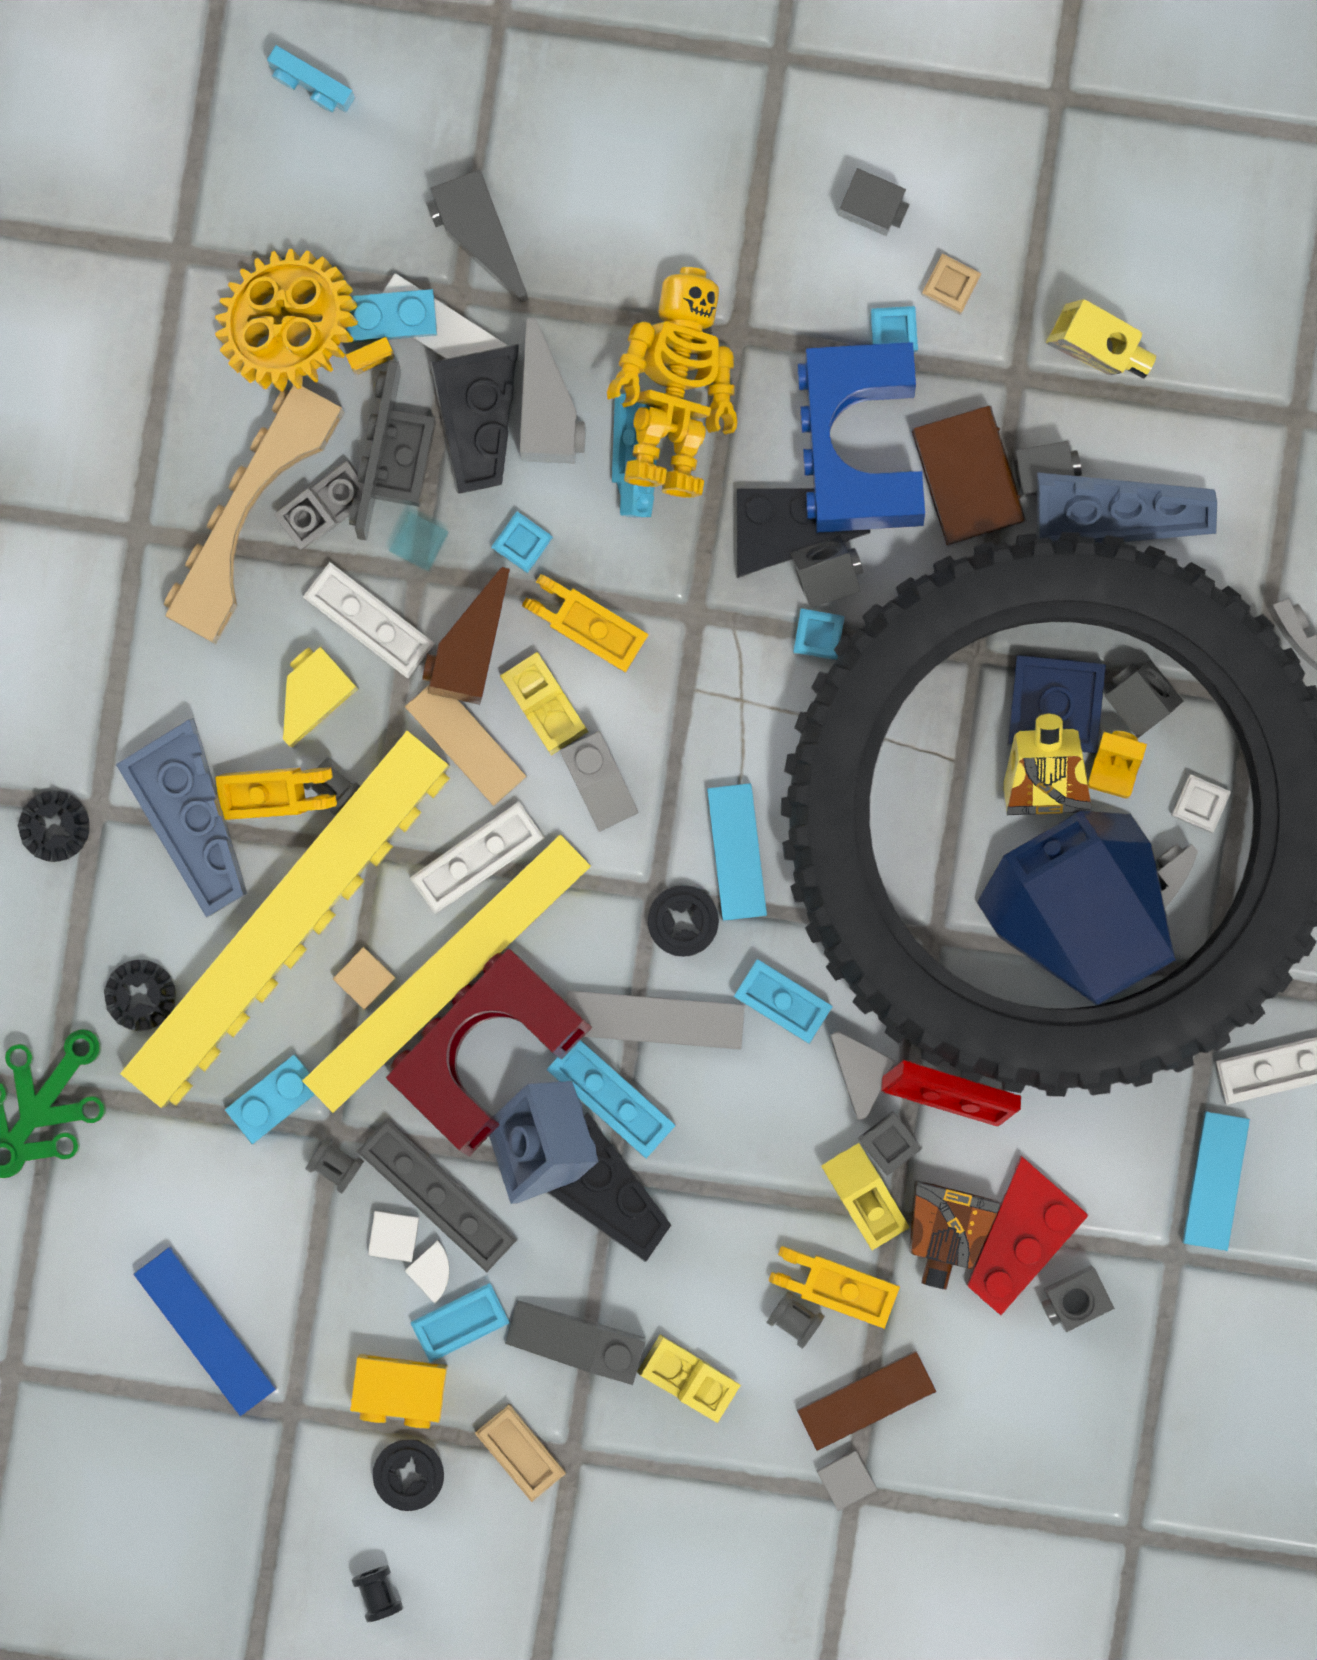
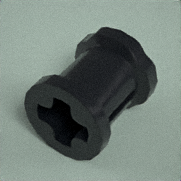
(377, 1593)

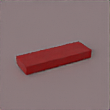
(951, 1093)

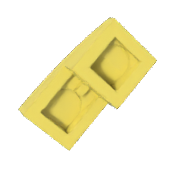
(544, 703)
(688, 1378)

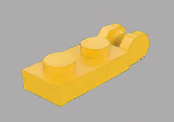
(590, 625)
(271, 792)
(839, 1287)

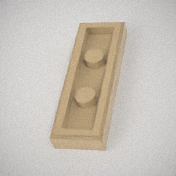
(467, 744)

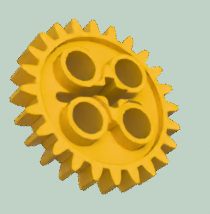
(286, 320)

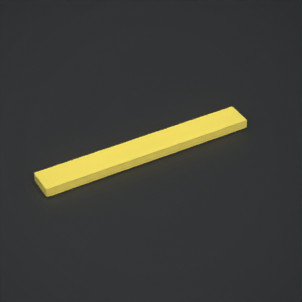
(446, 973)

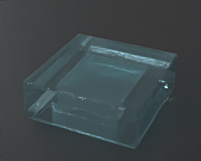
(419, 541)

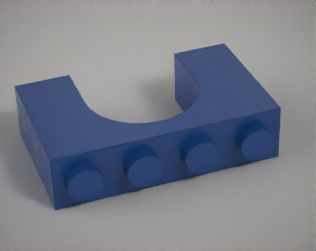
(842, 495)

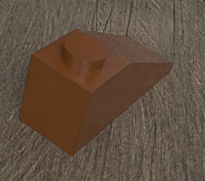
(466, 650)

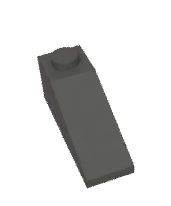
(474, 226)
(576, 1342)

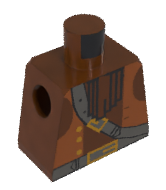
(948, 1229)

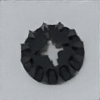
(74, 820)
(704, 918)
(160, 991)
(390, 1486)

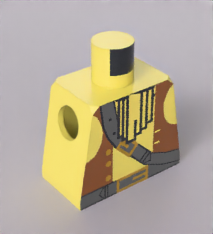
(1084, 332)
(1046, 771)

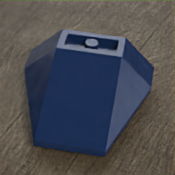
(1084, 904)

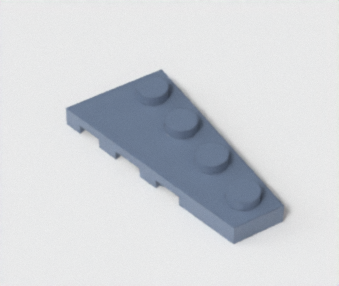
(1122, 508)
(184, 809)

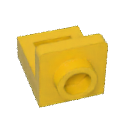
(1117, 764)

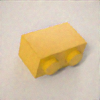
(398, 1390)

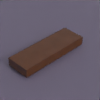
(866, 1400)

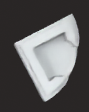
(431, 1271)

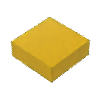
(370, 356)

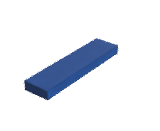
(205, 1331)

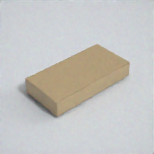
(520, 1452)

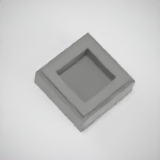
(846, 1480)

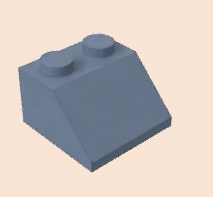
(542, 1140)

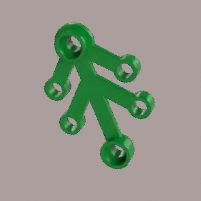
(37, 1109)

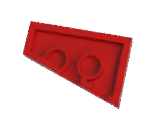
(1025, 1235)

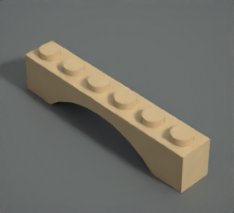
(297, 432)

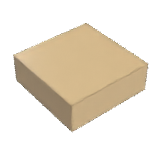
(951, 284)
(364, 978)

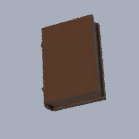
(968, 475)

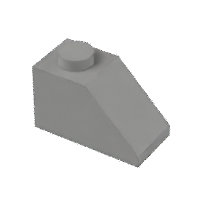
(599, 781)

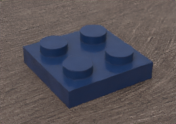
(1058, 688)

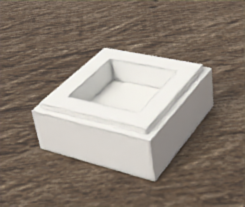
(1200, 803)
(393, 1236)

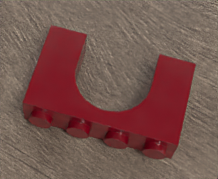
(429, 1071)

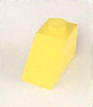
(313, 693)
(865, 1196)

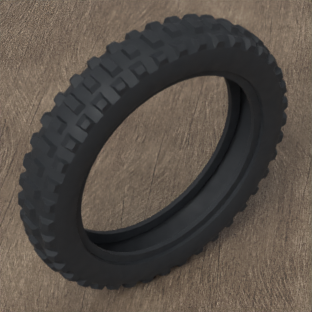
(832, 841)

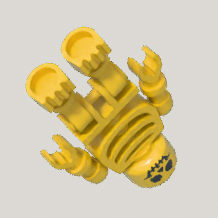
(686, 309)

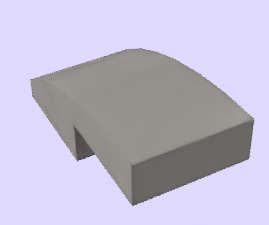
(322, 506)
(1292, 623)
(1174, 869)

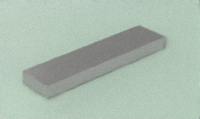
(660, 1019)

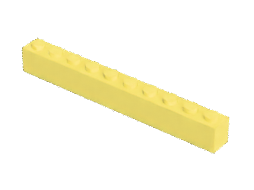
(285, 920)

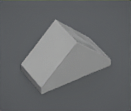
(861, 1071)

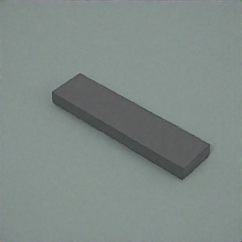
(437, 1195)

